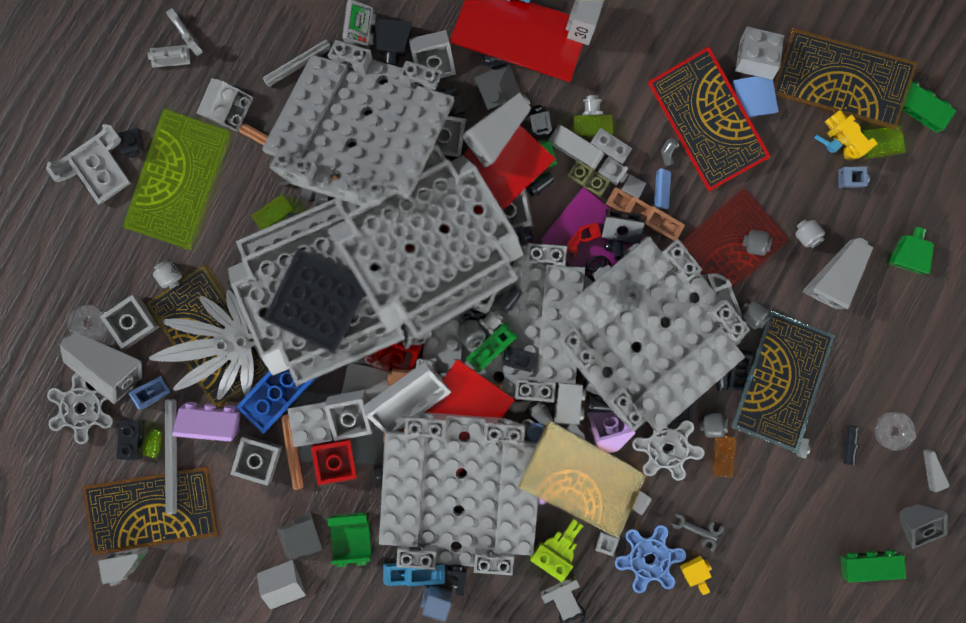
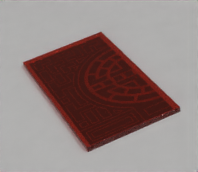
(719, 240)

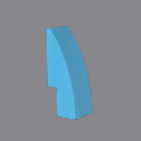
(412, 577)

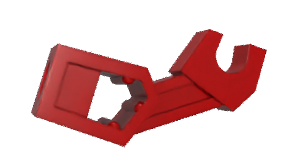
(575, 240)

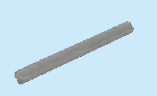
(170, 457)

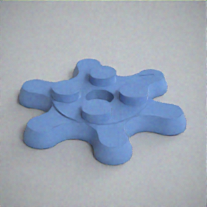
(659, 568)

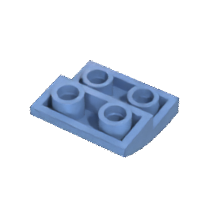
(756, 95)

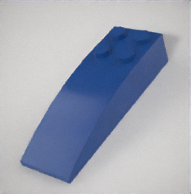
(271, 399)

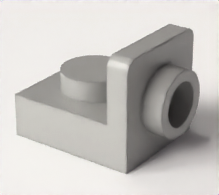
(613, 171)

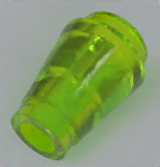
(152, 444)

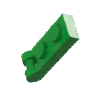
(491, 348)

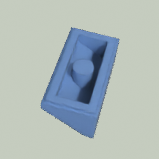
(662, 189)

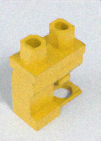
(849, 134)

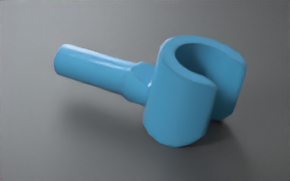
(833, 147)

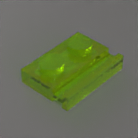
(889, 142)

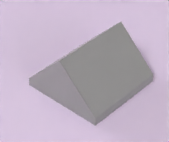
(280, 584)

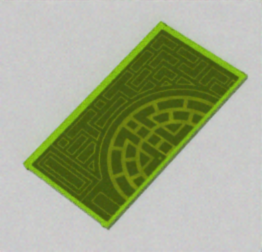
(176, 179)

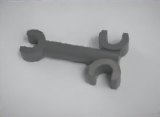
(710, 536)

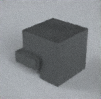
(299, 537)

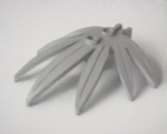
(228, 344)

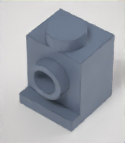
(860, 173)

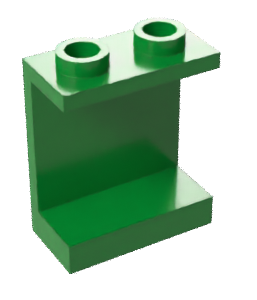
(350, 539)

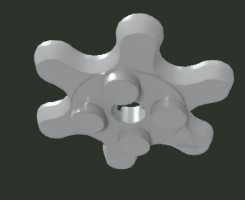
(68, 411)
(673, 459)

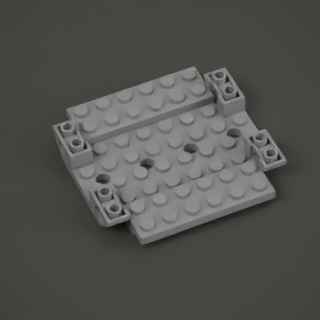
(328, 115)
(446, 270)
(257, 278)
(535, 319)
(673, 361)
(424, 488)

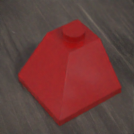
(399, 356)

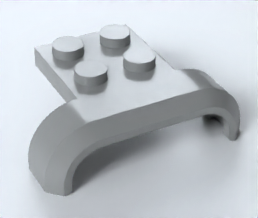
(94, 166)

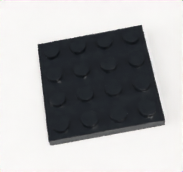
(315, 301)

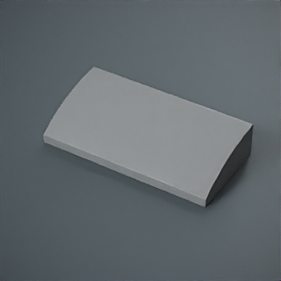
(406, 397)

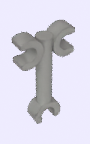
(191, 43)

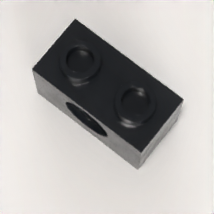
(614, 219)
(130, 439)

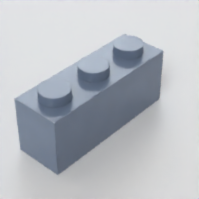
(436, 601)

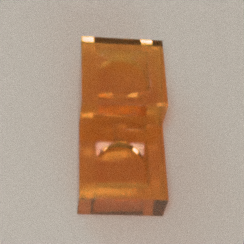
(724, 457)

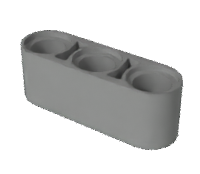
(576, 147)

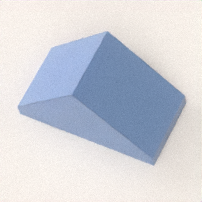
(149, 393)

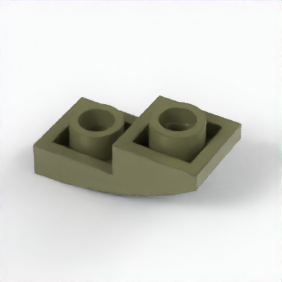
(589, 179)

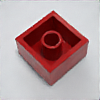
(333, 461)

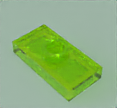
(590, 124)
(272, 212)

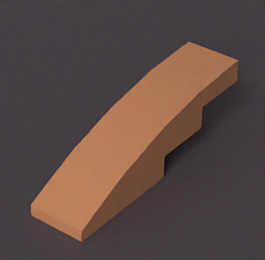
(653, 217)

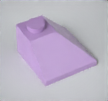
(609, 431)

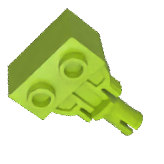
(557, 555)

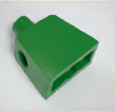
(913, 252)

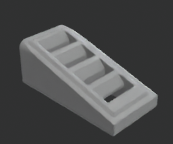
(936, 478)

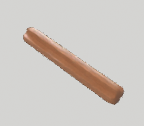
(292, 454)

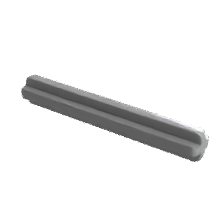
(296, 63)

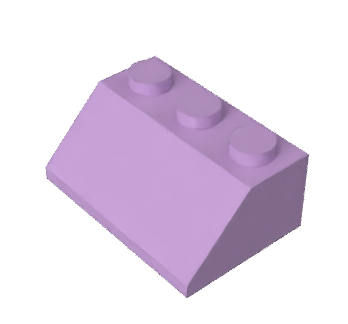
(207, 422)

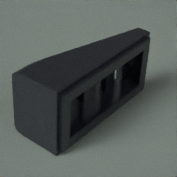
(748, 363)

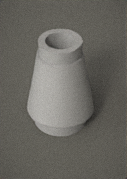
(540, 412)

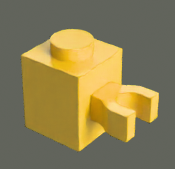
(696, 572)

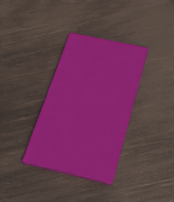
(582, 211)

